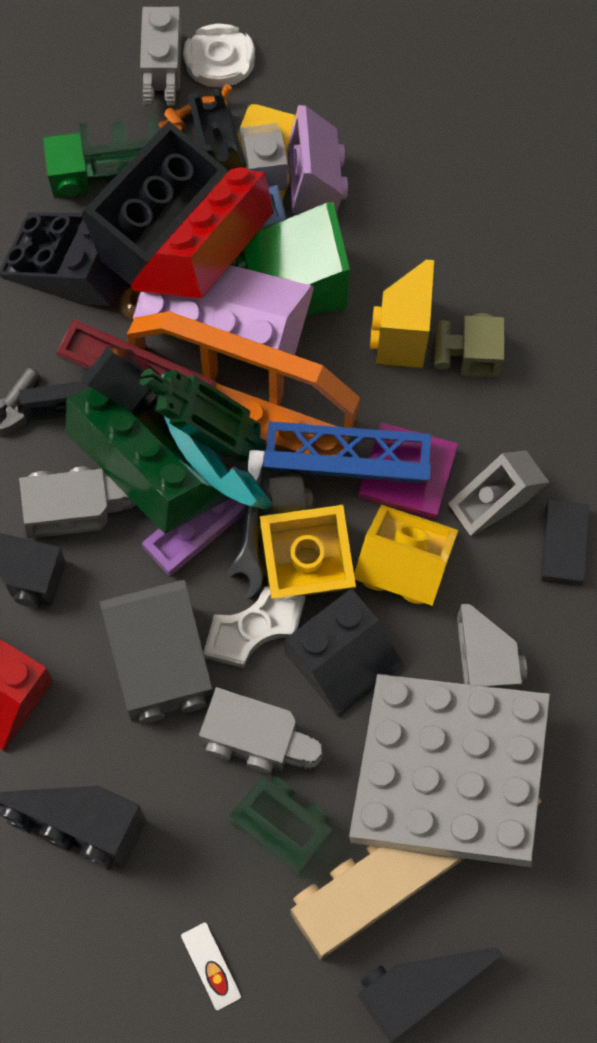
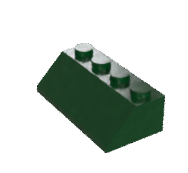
(140, 459)

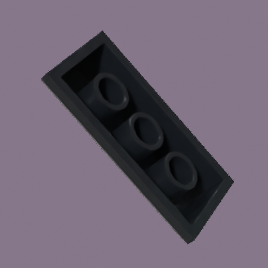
(150, 200)

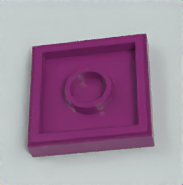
(406, 496)

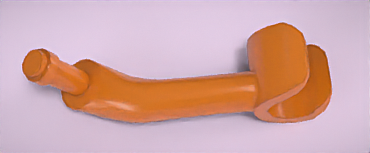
(176, 116)

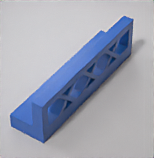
(348, 466)

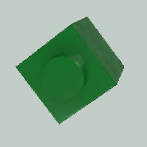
(66, 165)

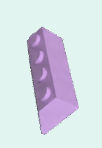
(244, 304)

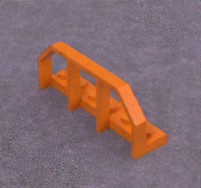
(276, 361)

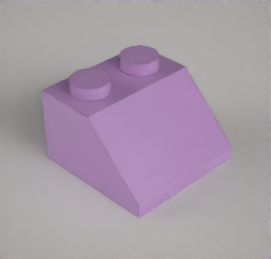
(315, 163)

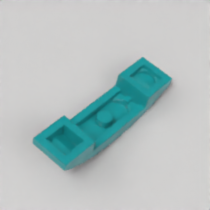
(233, 483)

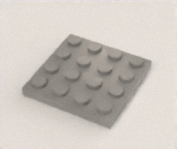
(451, 770)

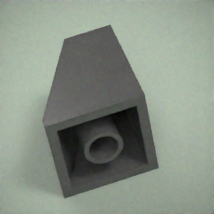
(157, 651)

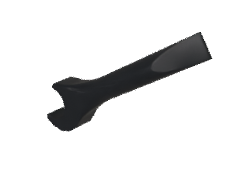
(248, 557)

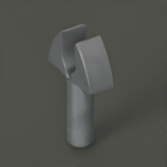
(12, 401)

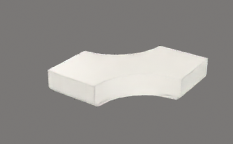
(238, 635)

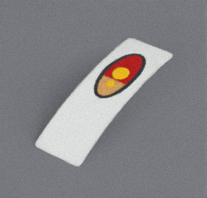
(211, 966)

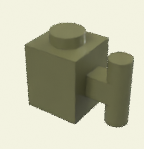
(478, 345)

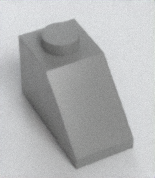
(265, 152)
(498, 491)
(488, 652)

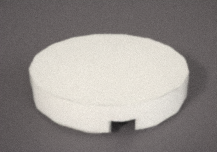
(219, 65)

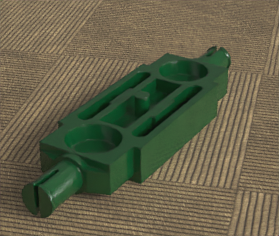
(205, 413)

